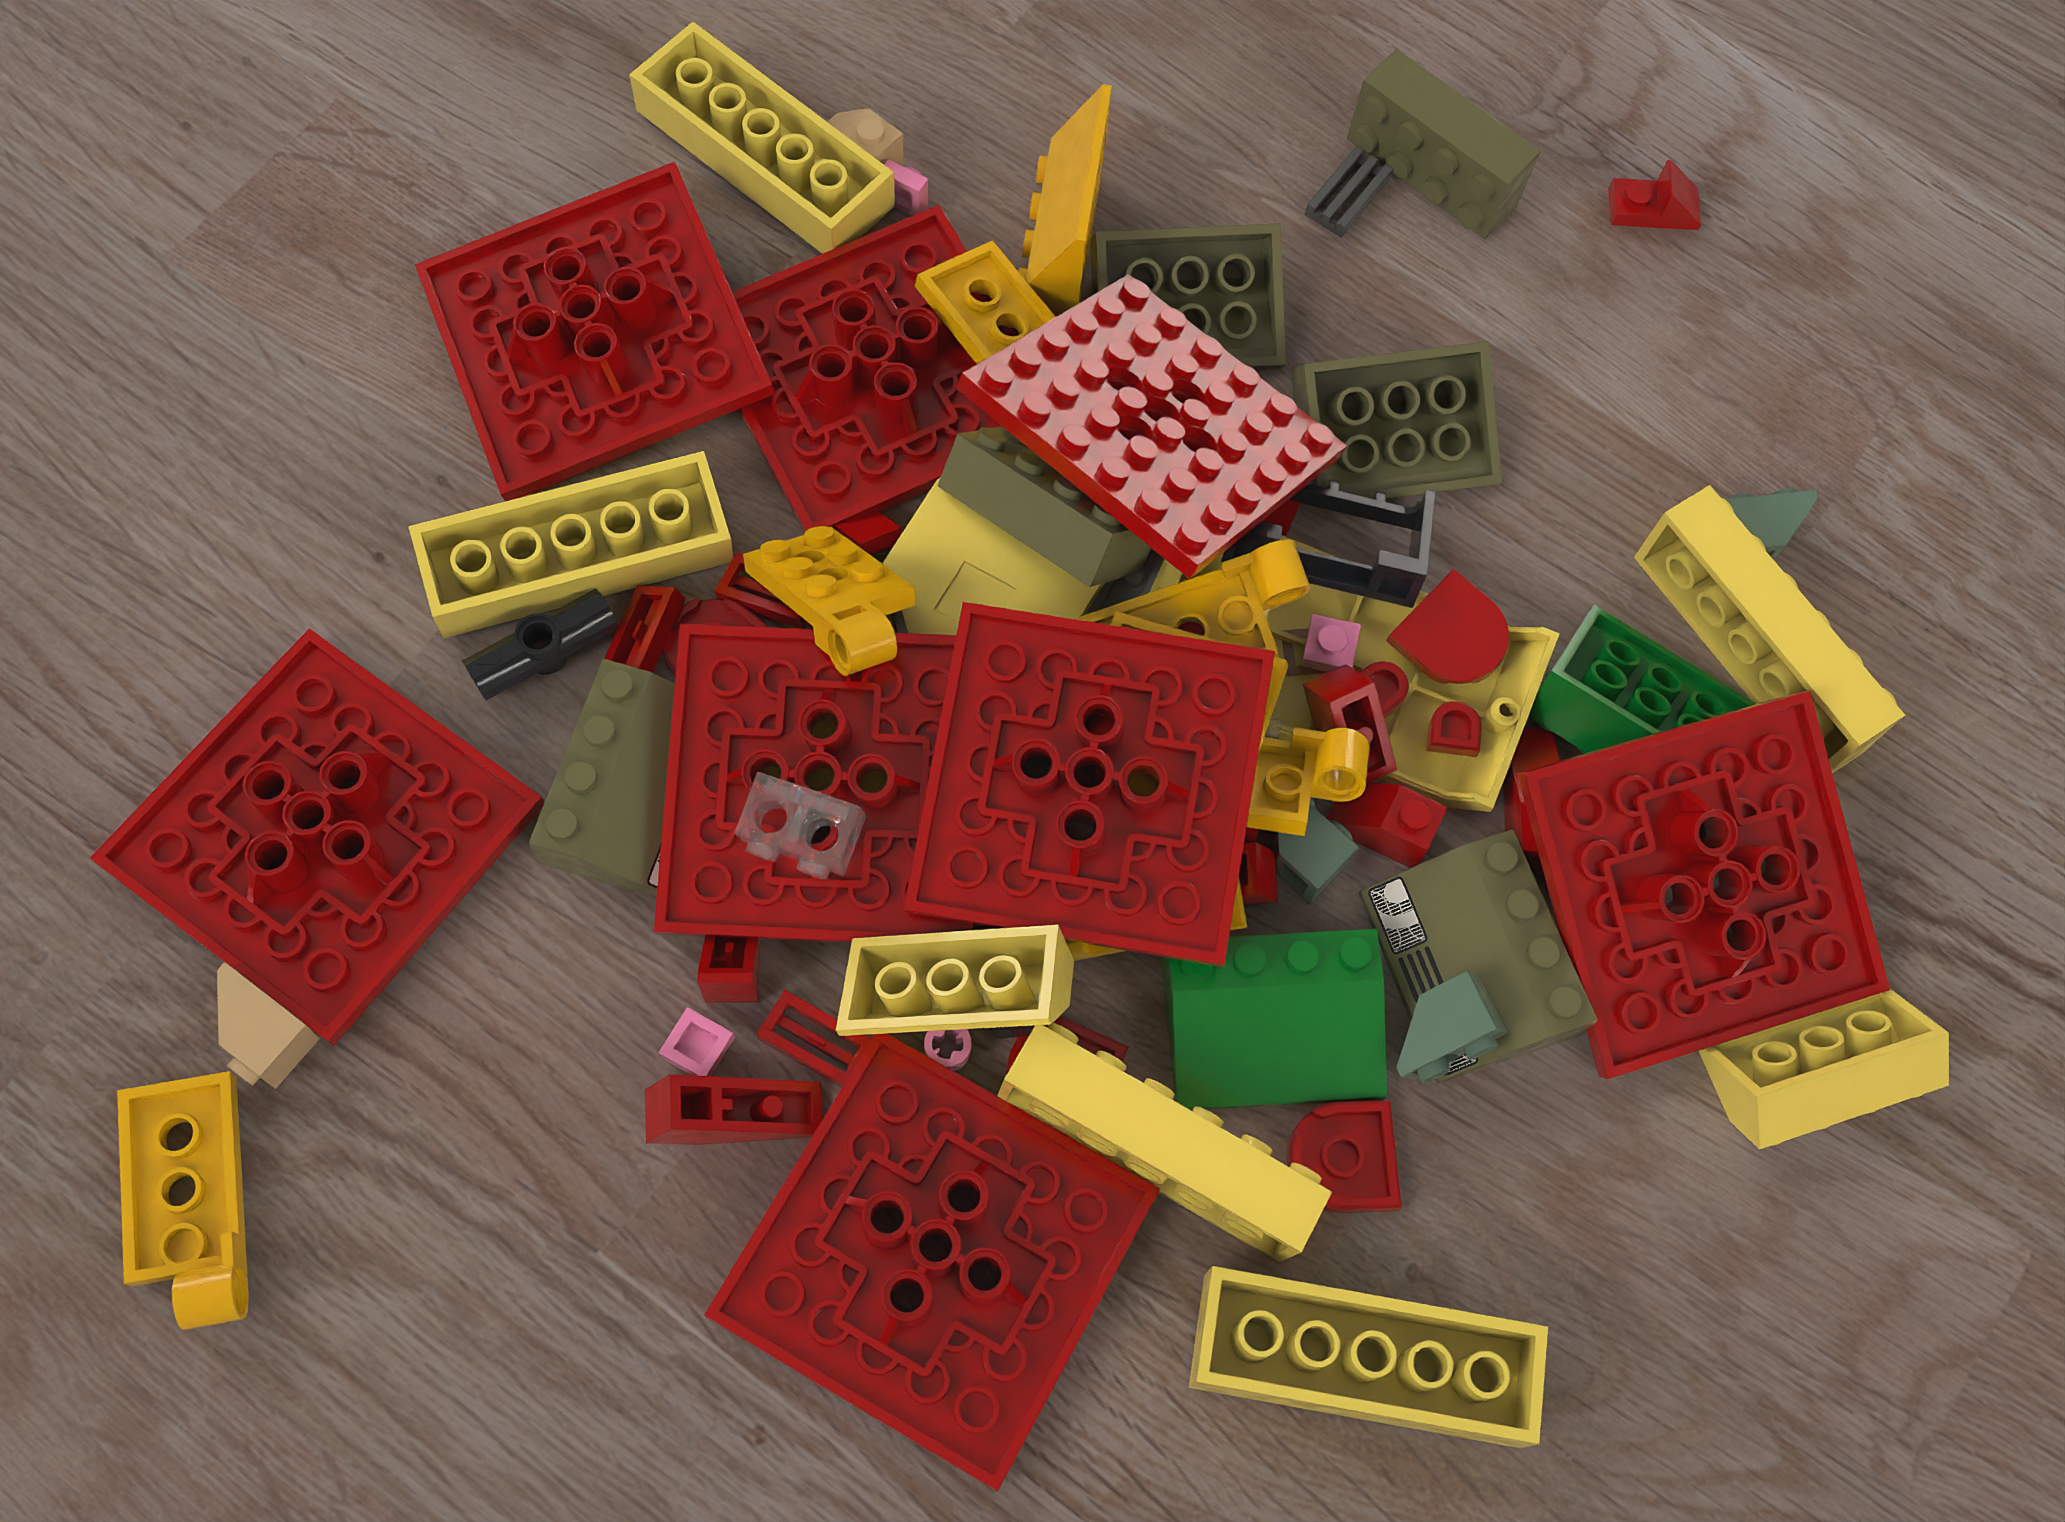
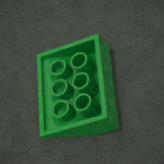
(1624, 687)
(1279, 1022)

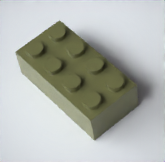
(1441, 143)
(1040, 507)

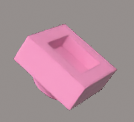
(910, 188)
(1330, 643)
(696, 1044)

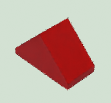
(729, 970)

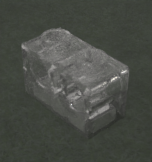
(805, 814)

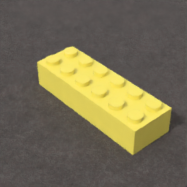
(762, 140)
(569, 541)
(1763, 623)
(1165, 1143)
(1370, 1357)

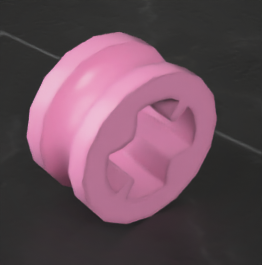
(958, 1058)

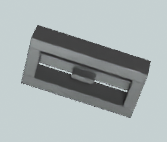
(1366, 168)

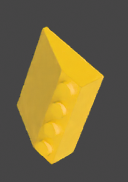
(1066, 205)

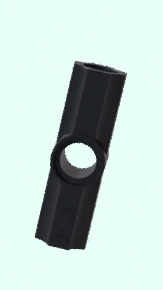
(569, 630)

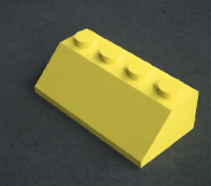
(956, 981)
(1828, 1068)

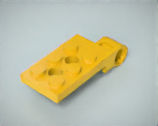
(976, 322)
(837, 592)
(1227, 600)
(1291, 772)
(205, 1238)

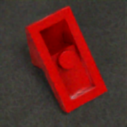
(1658, 203)

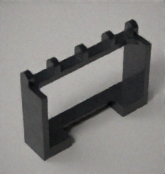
(1391, 578)

